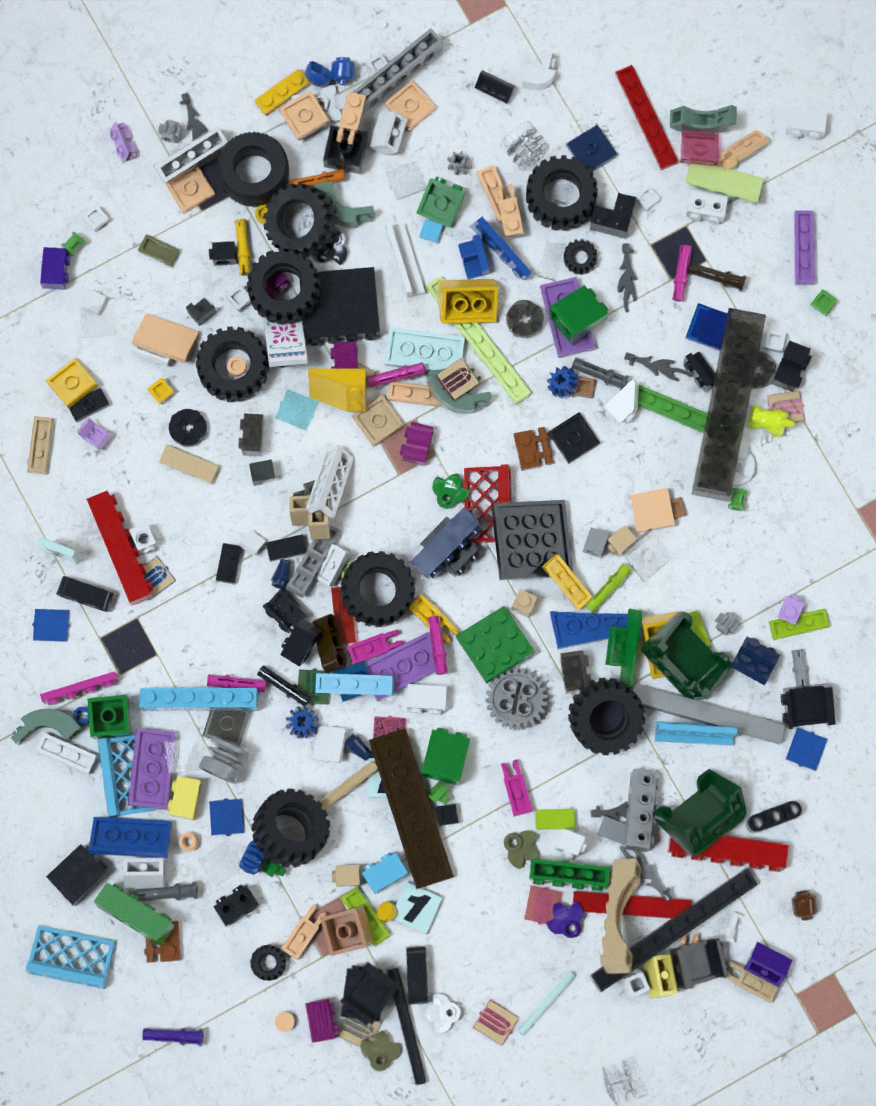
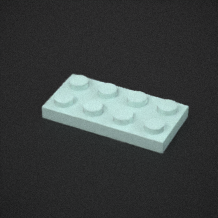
(414, 347)

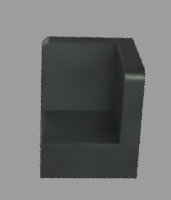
(201, 311)
(261, 471)

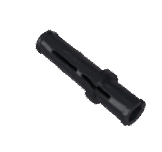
(290, 690)

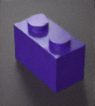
(54, 268)
(768, 964)

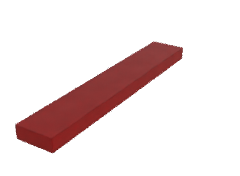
(646, 117)
(635, 905)

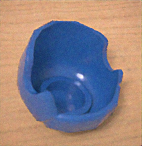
(317, 74)

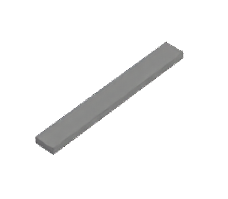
(709, 714)

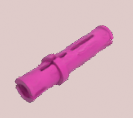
(680, 281)
(397, 374)
(439, 653)
(234, 682)

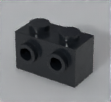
(300, 642)
(236, 905)

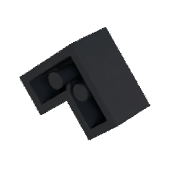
(614, 221)
(793, 361)

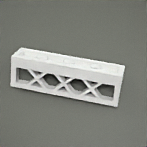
(404, 260)
(326, 478)

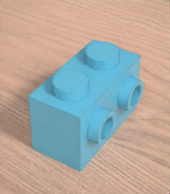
(384, 873)

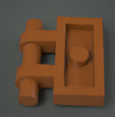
(527, 450)
(169, 950)

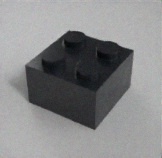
(344, 155)

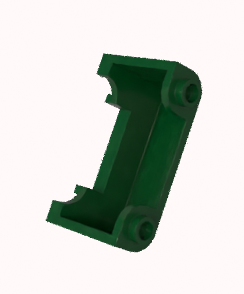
(686, 658)
(705, 814)

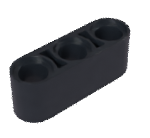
(85, 594)
(780, 810)
(417, 975)

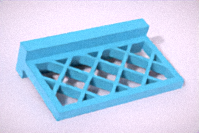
(694, 733)
(108, 776)
(62, 972)

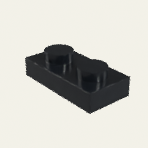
(228, 563)

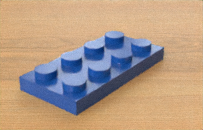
(130, 837)

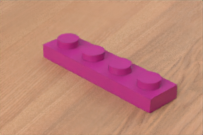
(72, 691)

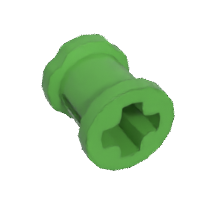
(73, 243)
(737, 499)

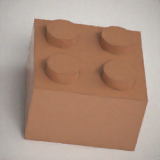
(347, 930)

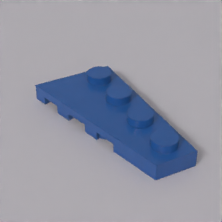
(499, 246)
(583, 628)

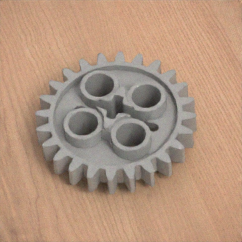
(533, 702)

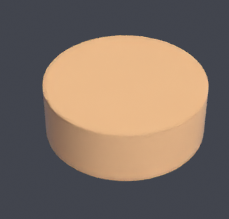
(236, 366)
(284, 1021)

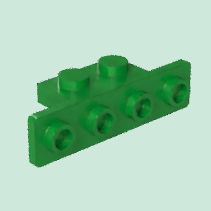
(623, 646)

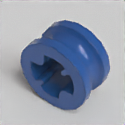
(81, 721)

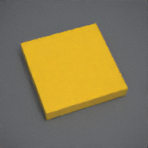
(71, 383)

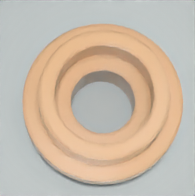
(188, 835)

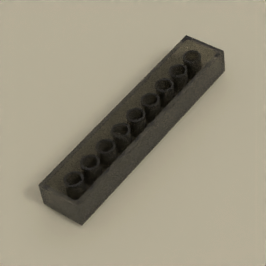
(728, 404)

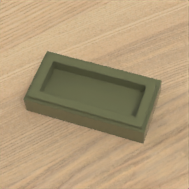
(158, 250)

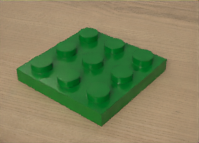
(495, 644)

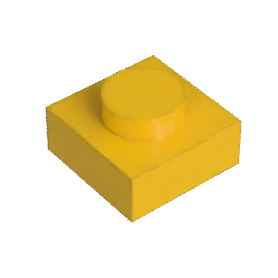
(160, 390)

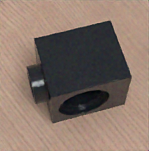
(223, 253)

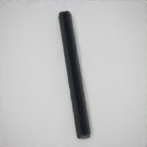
(407, 1029)

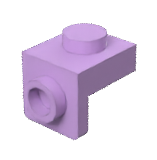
(93, 434)
(791, 609)

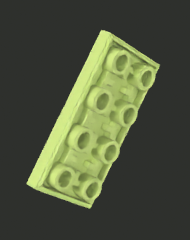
(729, 181)

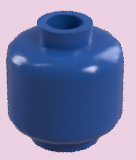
(343, 70)

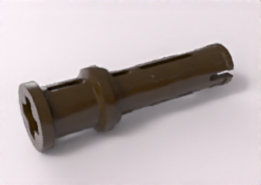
(696, 269)

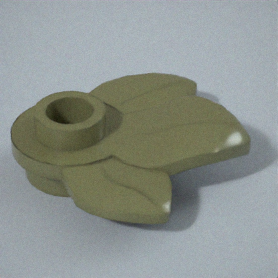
(523, 850)
(380, 1048)

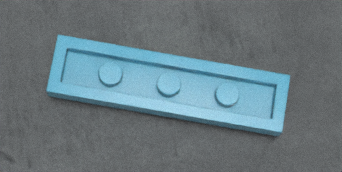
(354, 684)

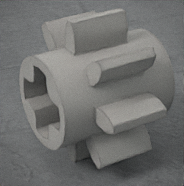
(169, 130)
(455, 166)
(726, 623)

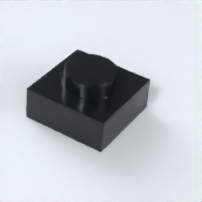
(447, 814)

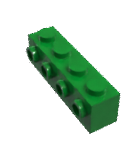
(569, 873)
(134, 914)

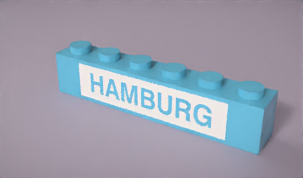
(199, 699)

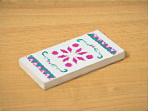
(285, 343)

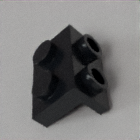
(700, 370)
(285, 610)

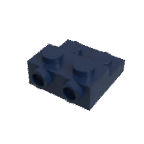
(755, 660)

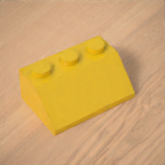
(467, 300)

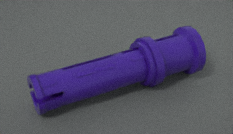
(179, 1036)

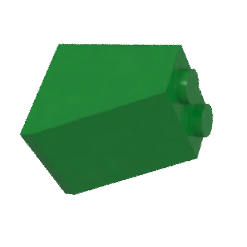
(578, 314)
(445, 756)

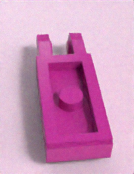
(373, 647)
(516, 790)

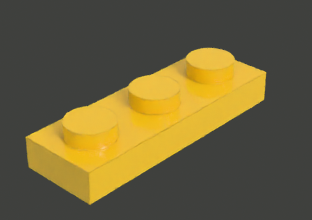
(282, 92)
(567, 582)

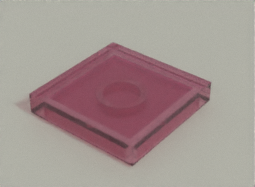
(699, 148)

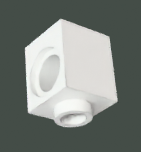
(138, 532)

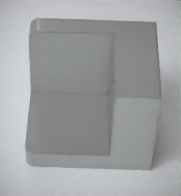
(595, 542)

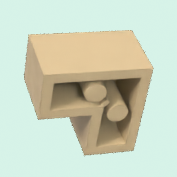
(317, 521)

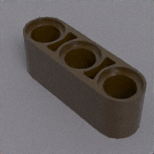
(330, 644)

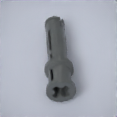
(609, 377)
(177, 891)

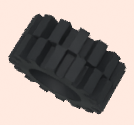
(580, 246)
(280, 965)

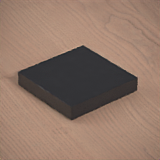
(573, 438)

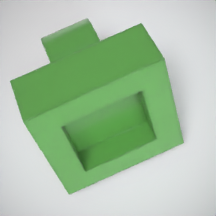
(438, 793)

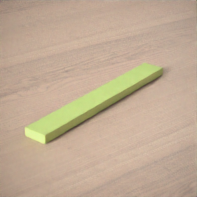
(489, 354)

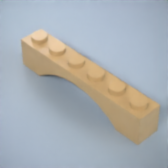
(624, 881)

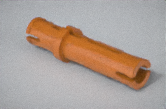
(334, 176)

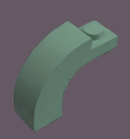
(703, 121)
(346, 215)
(463, 404)
(46, 719)

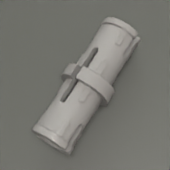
(799, 667)

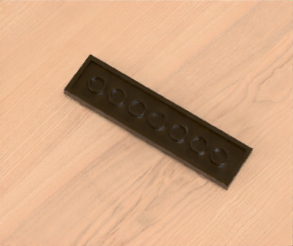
(411, 808)

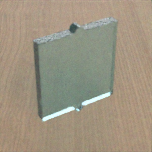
(296, 409)

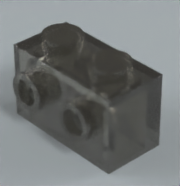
(253, 432)
(574, 671)

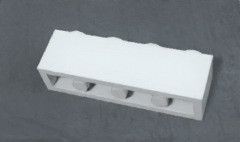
(190, 154)

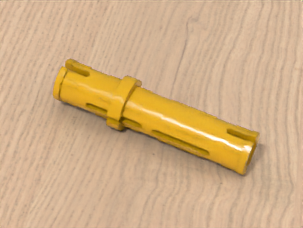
(243, 249)

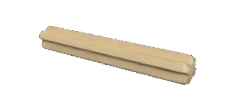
(348, 785)

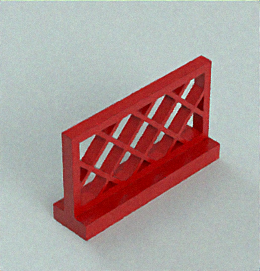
(503, 489)

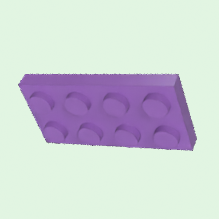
(551, 294)
(406, 663)
(149, 772)

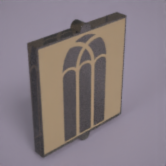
(356, 1031)

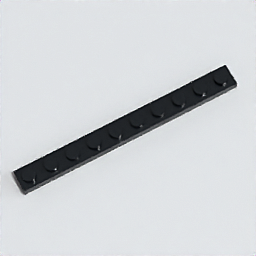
(680, 925)

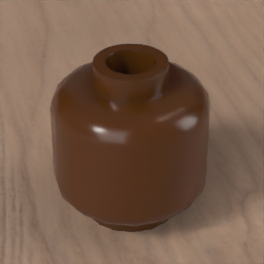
(804, 905)

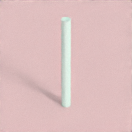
(546, 1003)

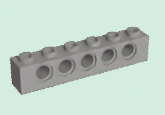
(400, 68)

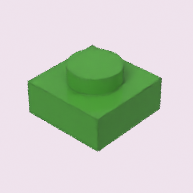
(823, 302)

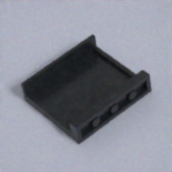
(344, 308)

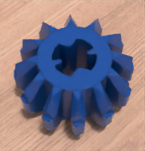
(567, 386)
(309, 719)
(252, 859)

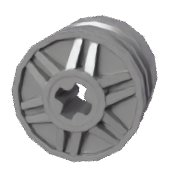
(224, 760)

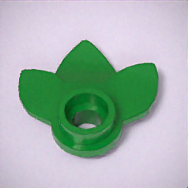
(449, 487)

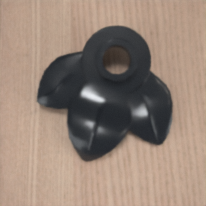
(334, 250)

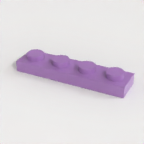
(804, 247)

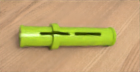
(605, 591)

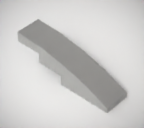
(311, 563)

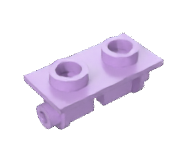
(120, 134)

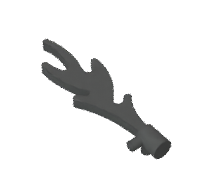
(198, 126)
(625, 280)
(661, 365)
(621, 810)
(648, 874)

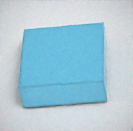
(431, 231)

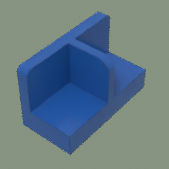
(474, 258)

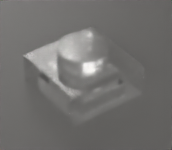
(562, 193)

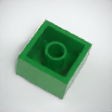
(109, 717)

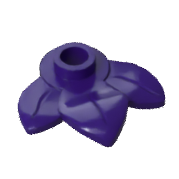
(564, 917)

